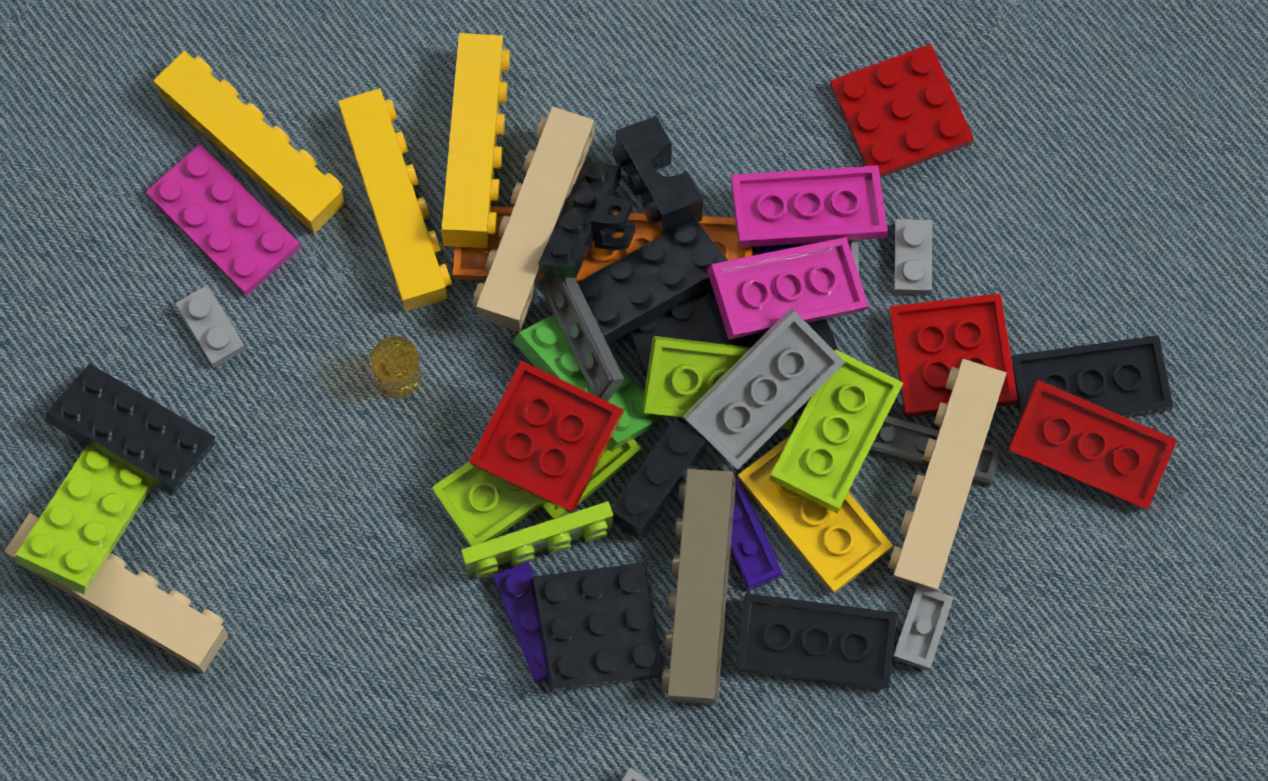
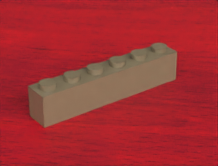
(701, 587)

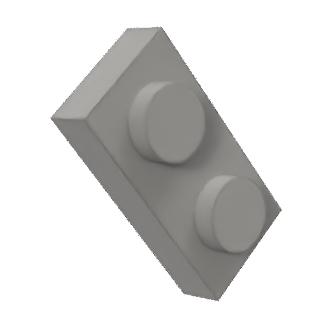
(913, 257)
(210, 326)
(923, 628)

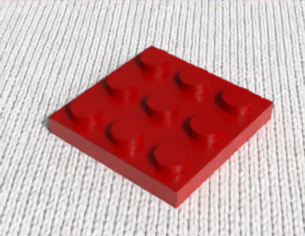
(901, 111)
(937, 336)
(546, 437)

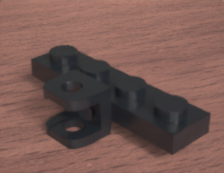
(588, 218)

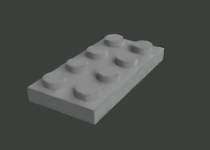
(764, 388)

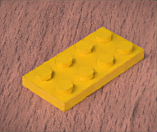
(831, 543)

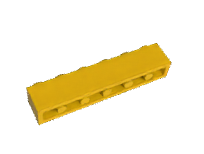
(249, 141)
(473, 141)
(393, 199)

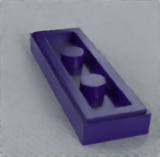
(749, 544)

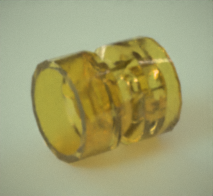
(396, 367)

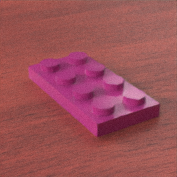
(808, 206)
(223, 220)
(811, 279)

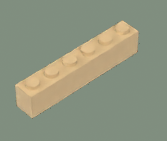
(538, 205)
(948, 476)
(144, 608)

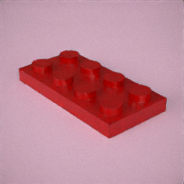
(1092, 444)

